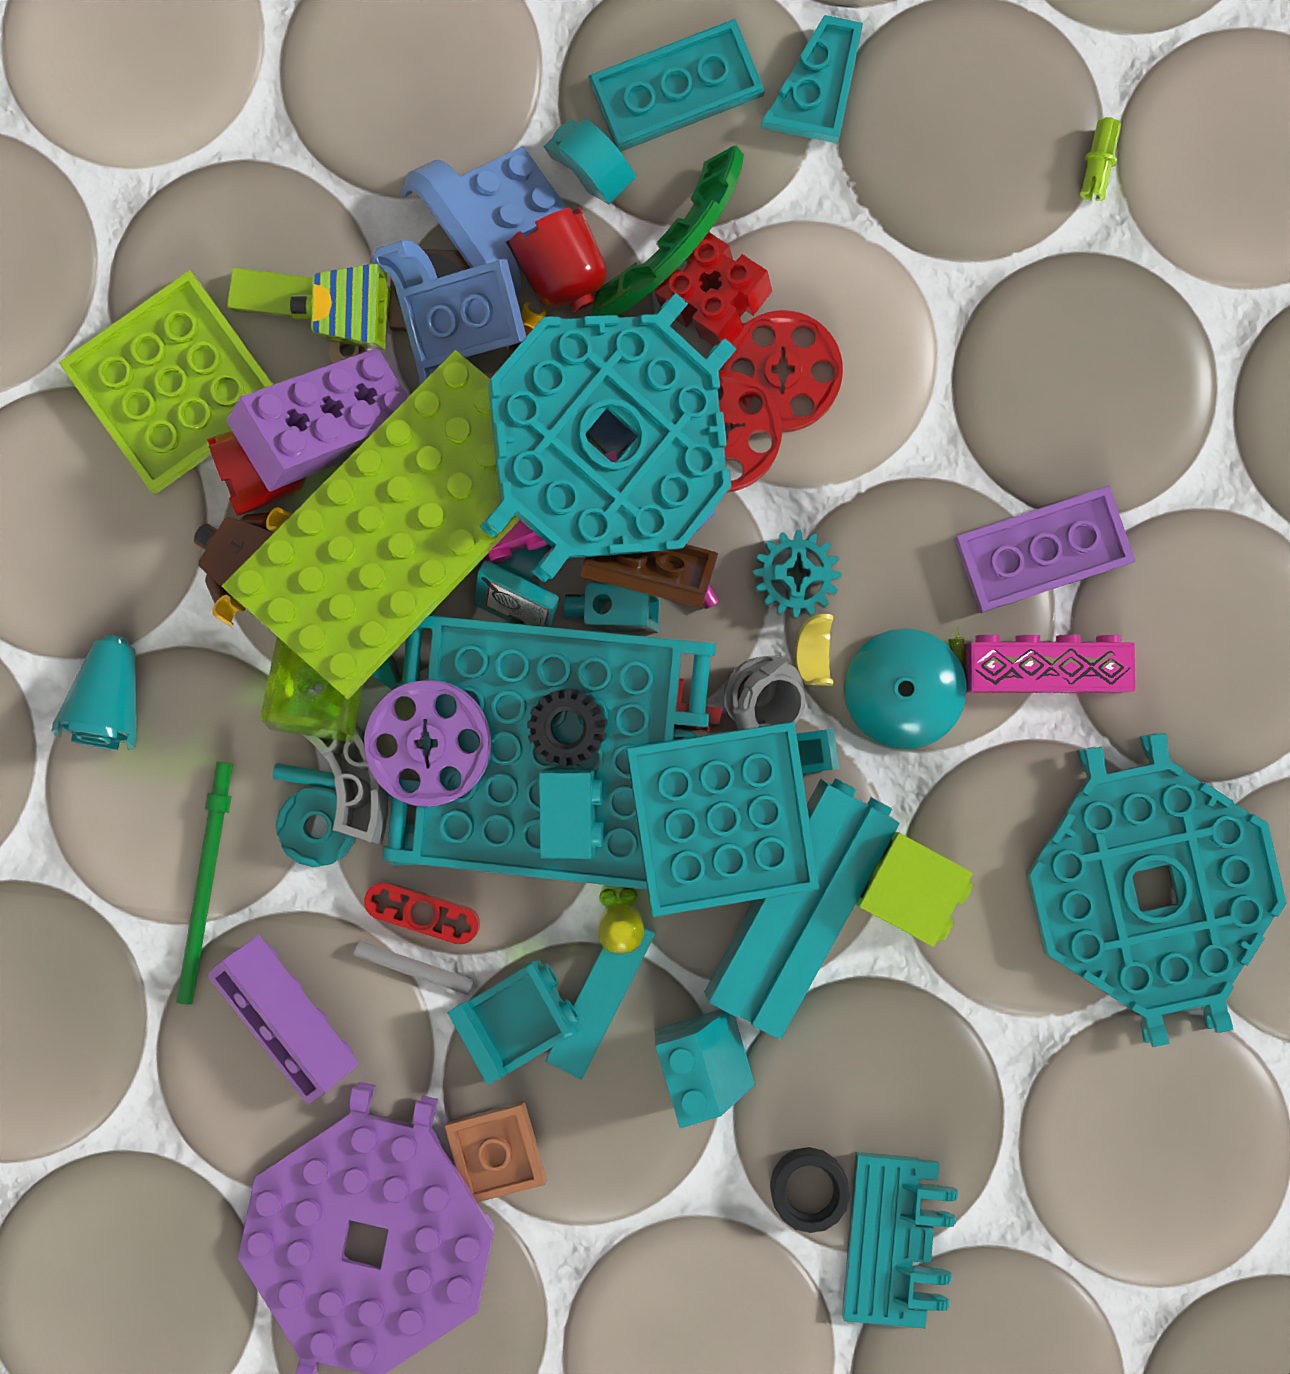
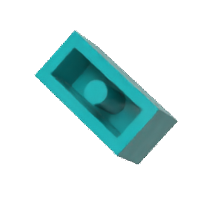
(569, 813)

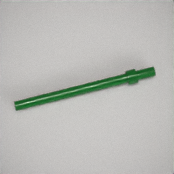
(217, 804)

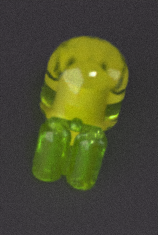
(620, 923)

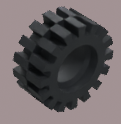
(549, 745)

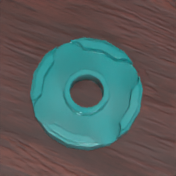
(293, 833)

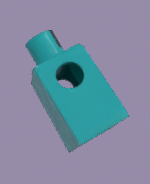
(628, 611)

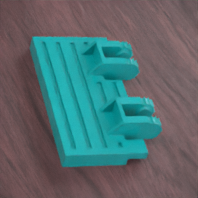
(888, 1236)

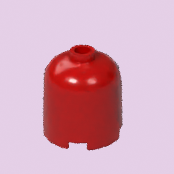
(561, 260)
(241, 477)

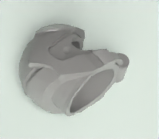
(764, 693)

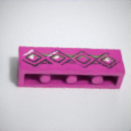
(1050, 666)

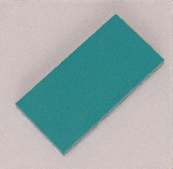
(676, 85)

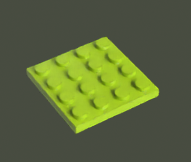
(166, 379)

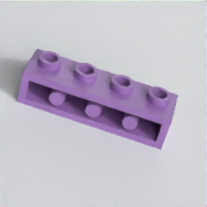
(283, 1019)

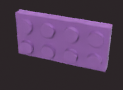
(1044, 549)

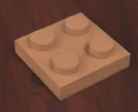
(496, 1152)

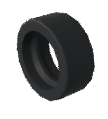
(815, 1221)

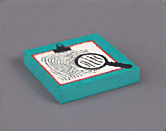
(514, 597)

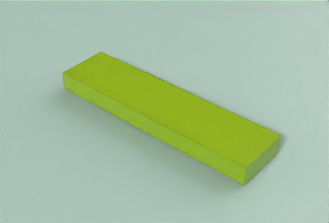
(268, 291)

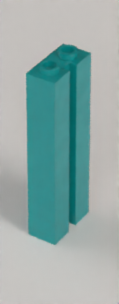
(791, 934)

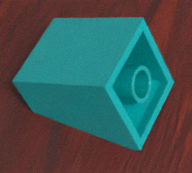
(703, 1066)

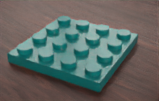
(722, 818)

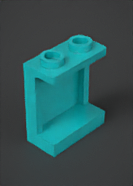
(514, 1021)

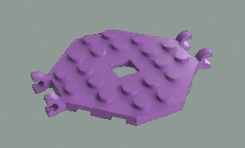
(381, 1177)

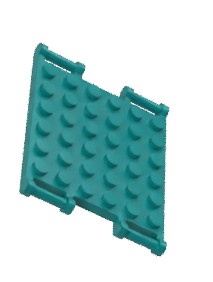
(506, 674)

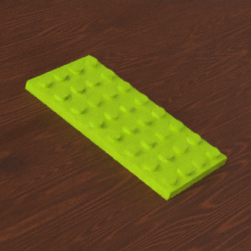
(382, 533)

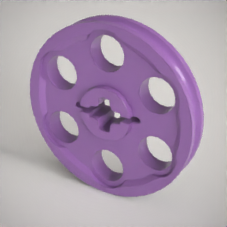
(409, 754)

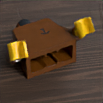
(229, 549)

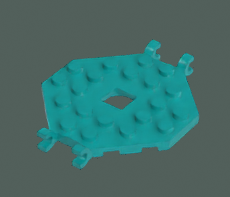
(563, 484)
(1219, 872)

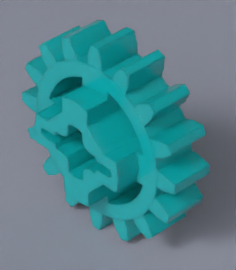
(778, 574)

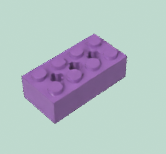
(315, 417)

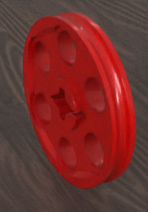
(798, 359)
(766, 421)

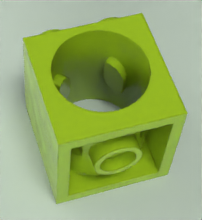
(916, 890)

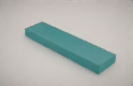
(597, 1007)

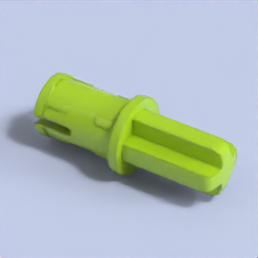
(1101, 159)

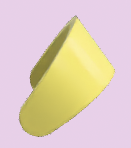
(813, 650)

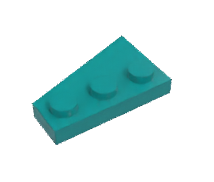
(819, 85)

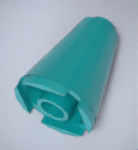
(102, 698)

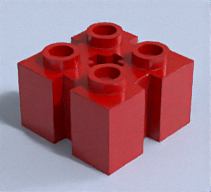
(716, 290)

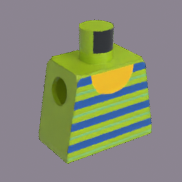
(346, 306)

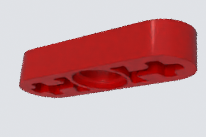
(396, 894)

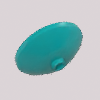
(874, 694)

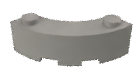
(360, 798)

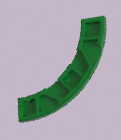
(680, 240)

